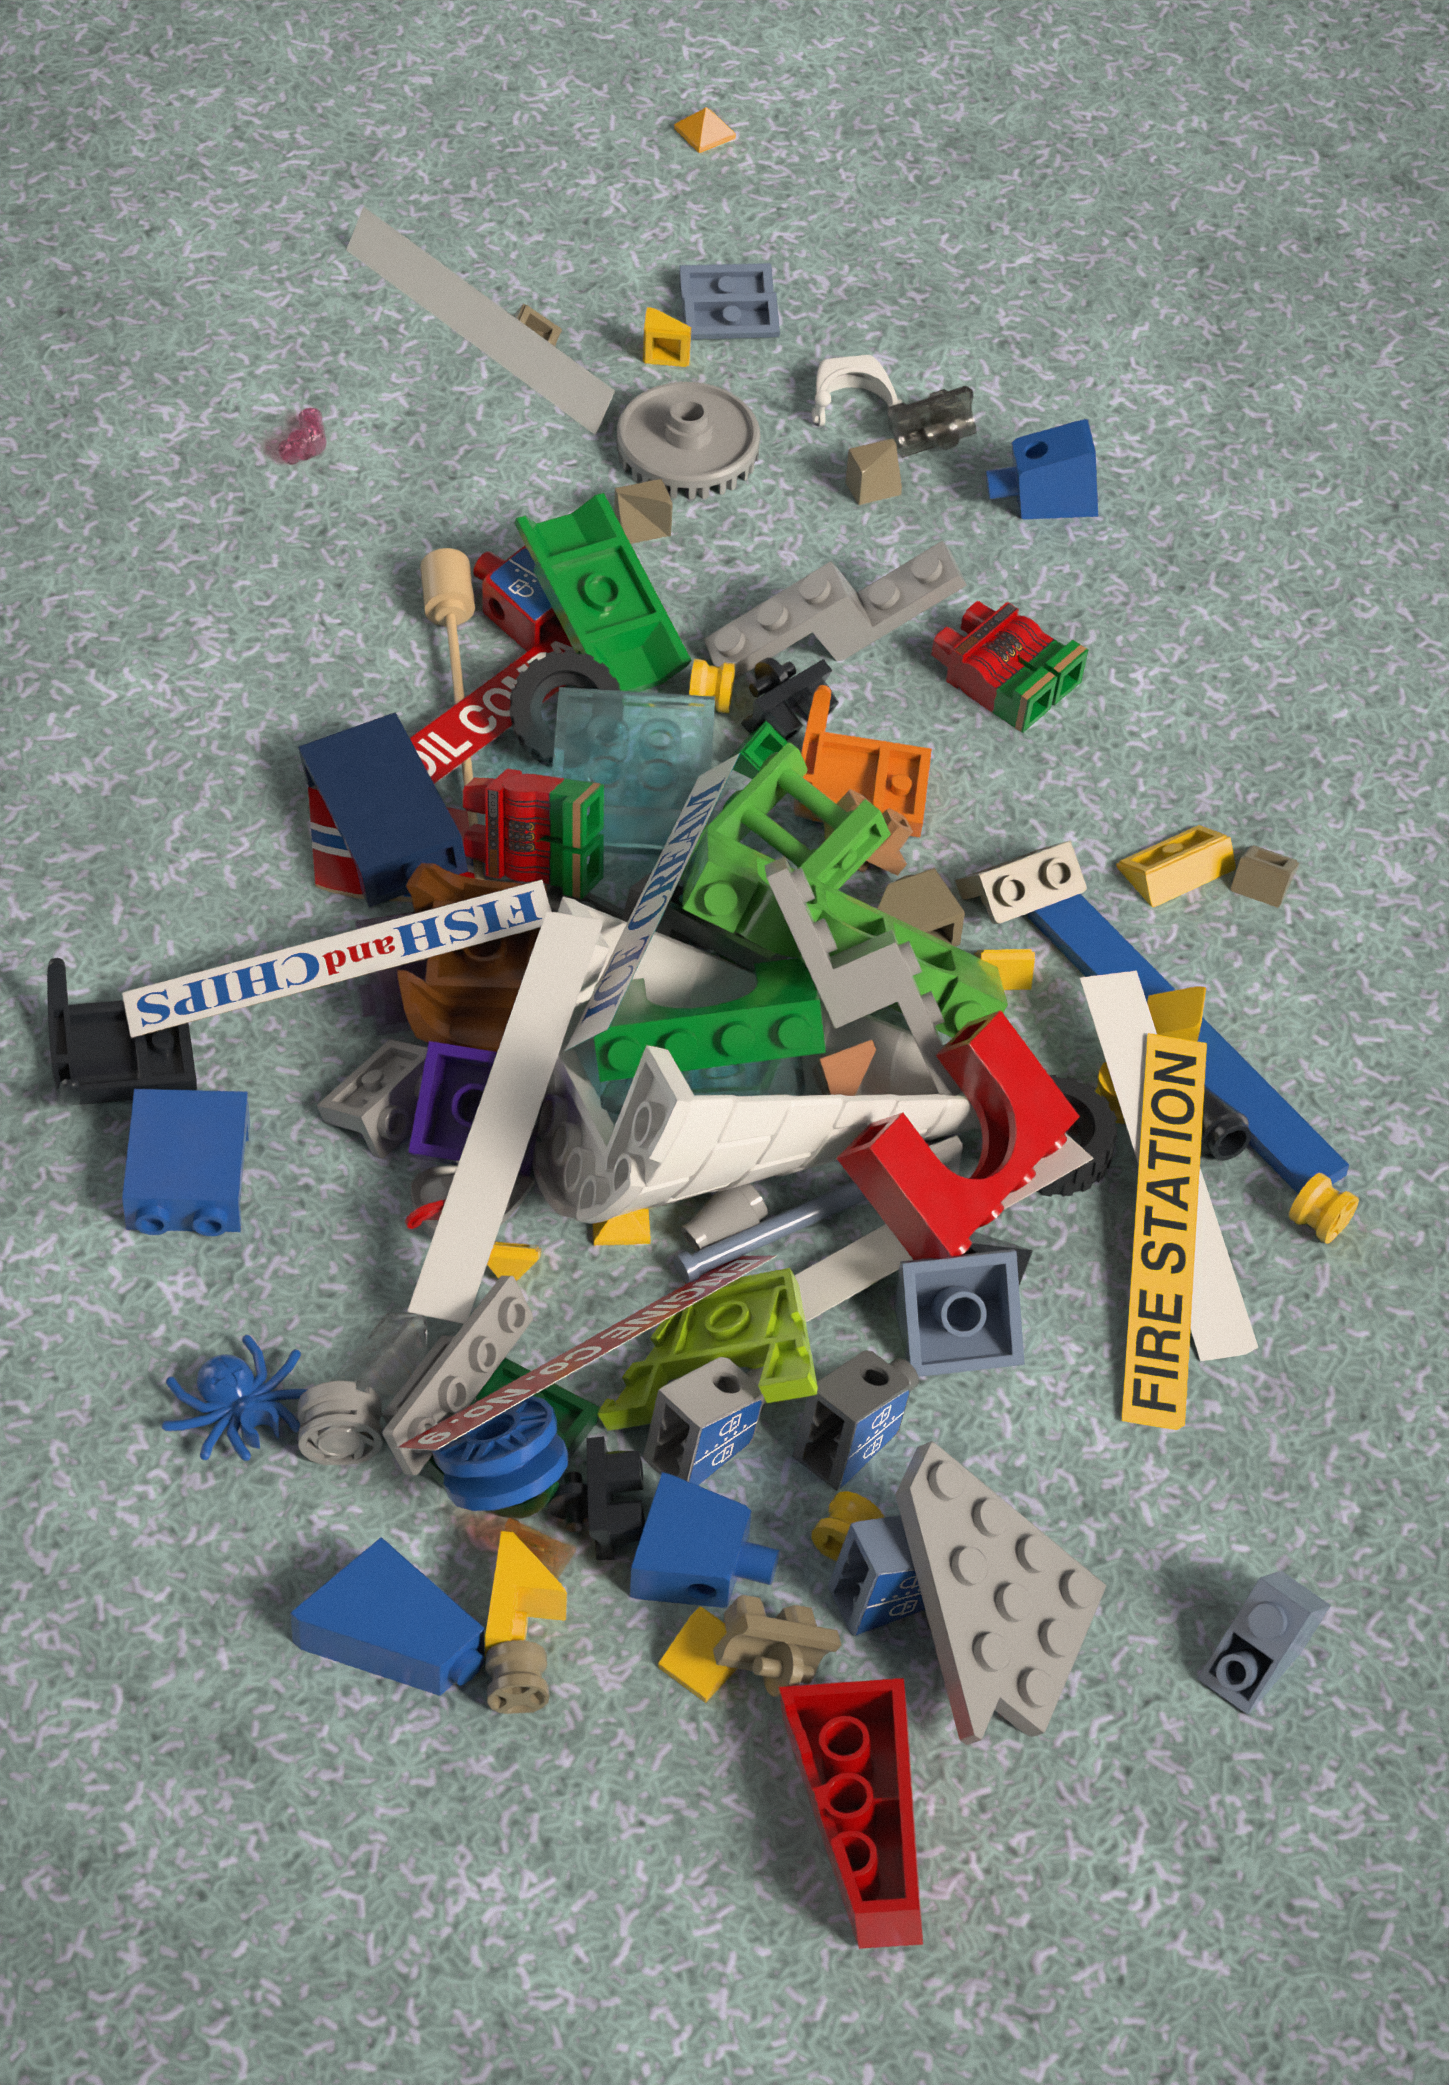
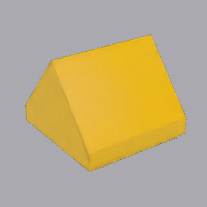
(1014, 966)

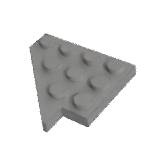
(996, 1596)

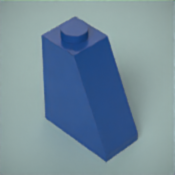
(390, 1623)

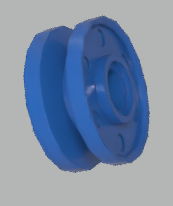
(504, 1458)

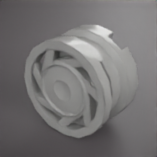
(339, 1423)

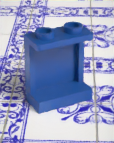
(185, 1161)

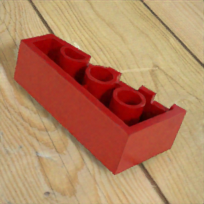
(862, 1799)

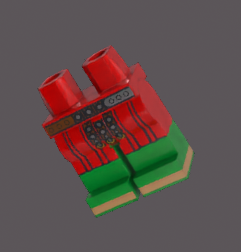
(1009, 663)
(538, 829)

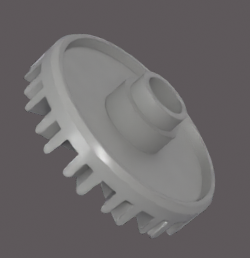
(688, 438)

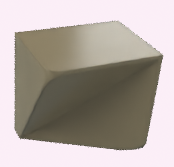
(873, 471)
(644, 510)

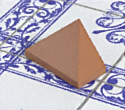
(844, 1070)

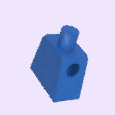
(1050, 473)
(696, 1547)

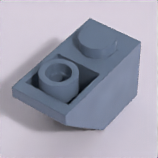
(1263, 1640)

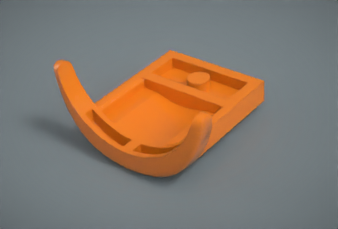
(879, 770)

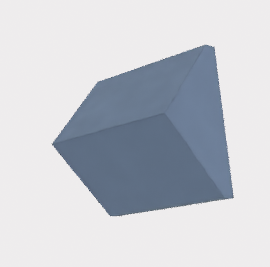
(960, 1313)

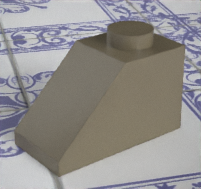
(925, 904)

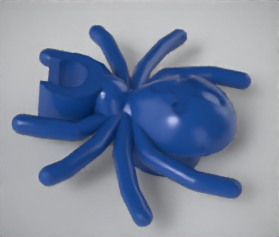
(237, 1400)

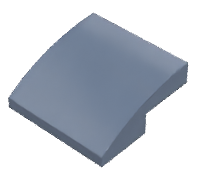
(729, 301)

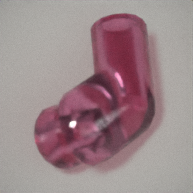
(307, 440)

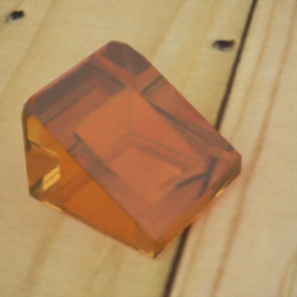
(549, 1549)

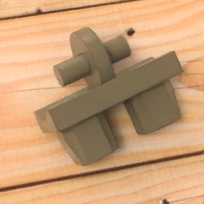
(778, 1648)

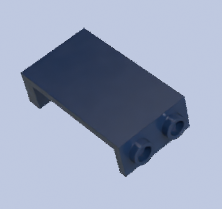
(383, 805)

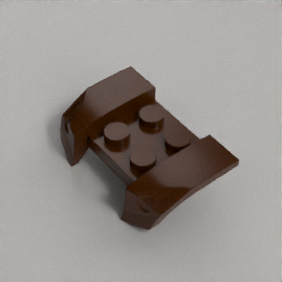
(468, 989)

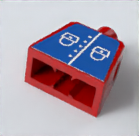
(515, 597)

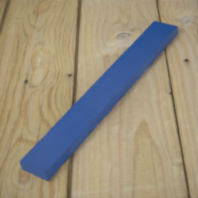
(1275, 1126)

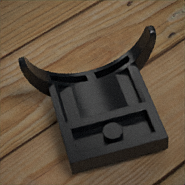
(98, 1058)

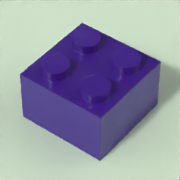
(449, 1101)

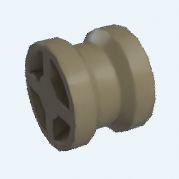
(516, 1677)

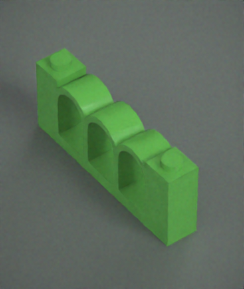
(731, 890)

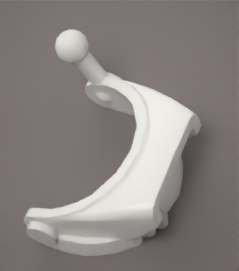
(850, 371)

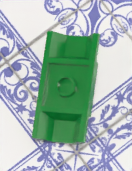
(604, 595)

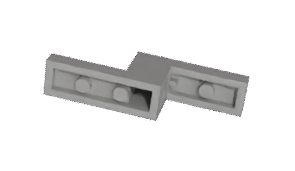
(835, 611)
(863, 975)

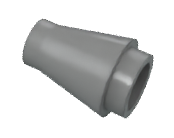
(724, 1216)

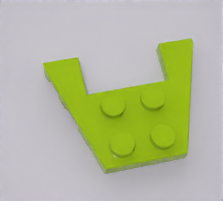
(749, 1321)

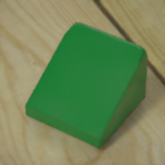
(757, 749)

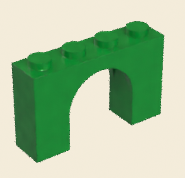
(767, 1024)

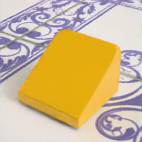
(665, 340)
(1178, 1012)
(692, 1658)

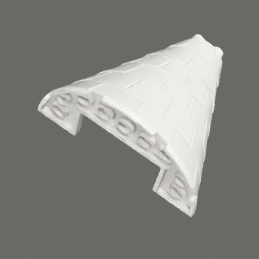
(686, 1145)

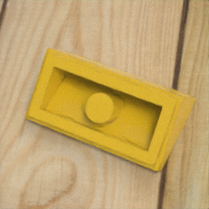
(1179, 864)

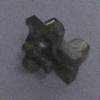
(932, 421)

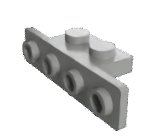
(455, 1371)

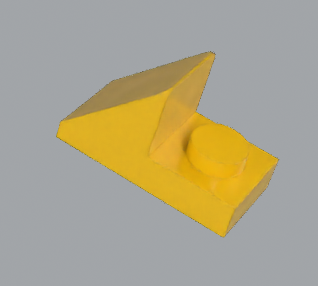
(521, 1591)

